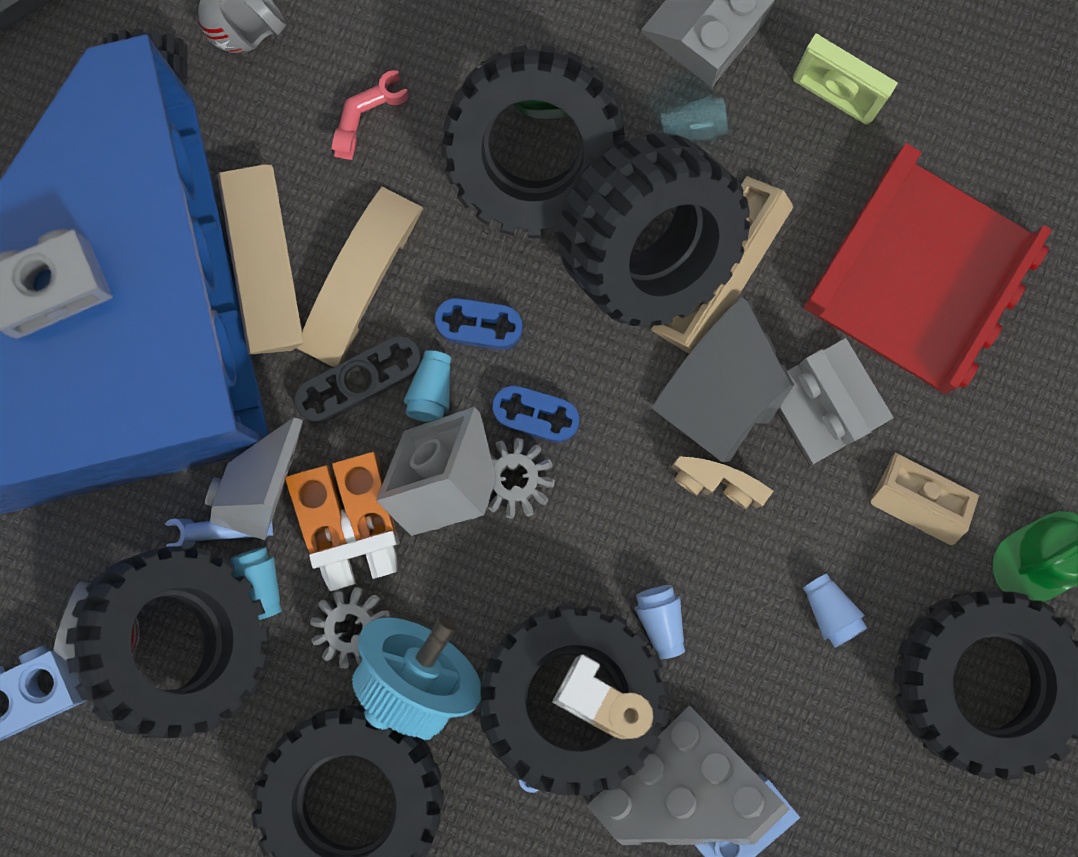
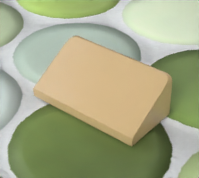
(925, 500)

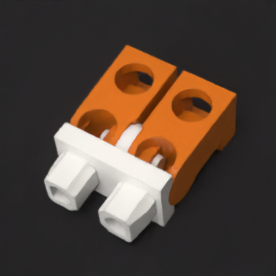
(341, 534)

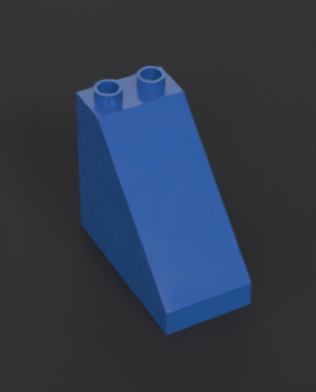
(164, 364)

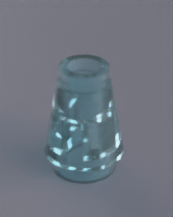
(697, 119)

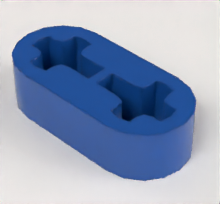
(480, 313)
(539, 403)

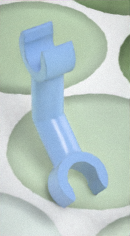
(204, 531)

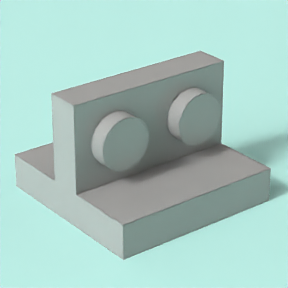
(831, 402)

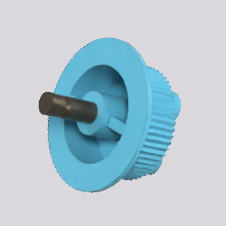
(413, 677)

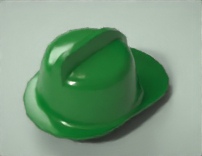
(1039, 557)

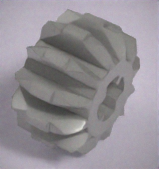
(517, 494)
(343, 613)

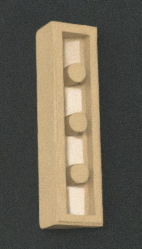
(767, 213)
(260, 260)

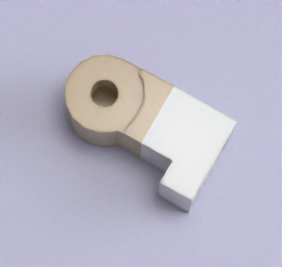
(601, 705)

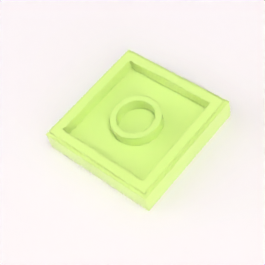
(843, 80)

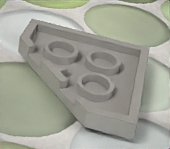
(690, 793)

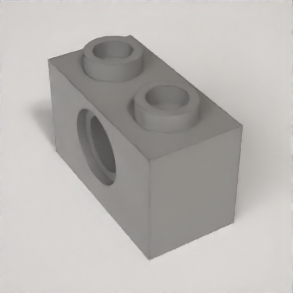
(74, 284)

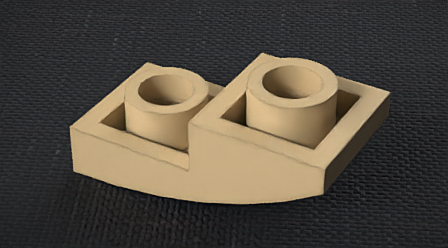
(705, 476)

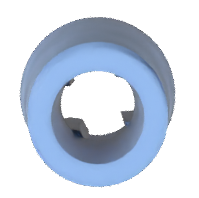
(834, 611)
(662, 620)

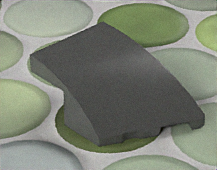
(726, 384)

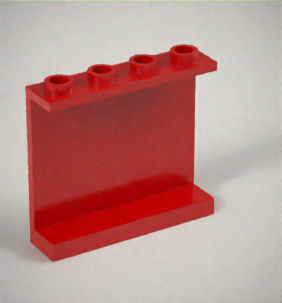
(926, 274)

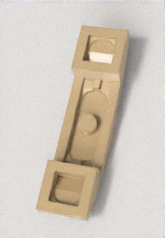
(357, 276)

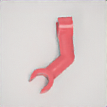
(345, 136)

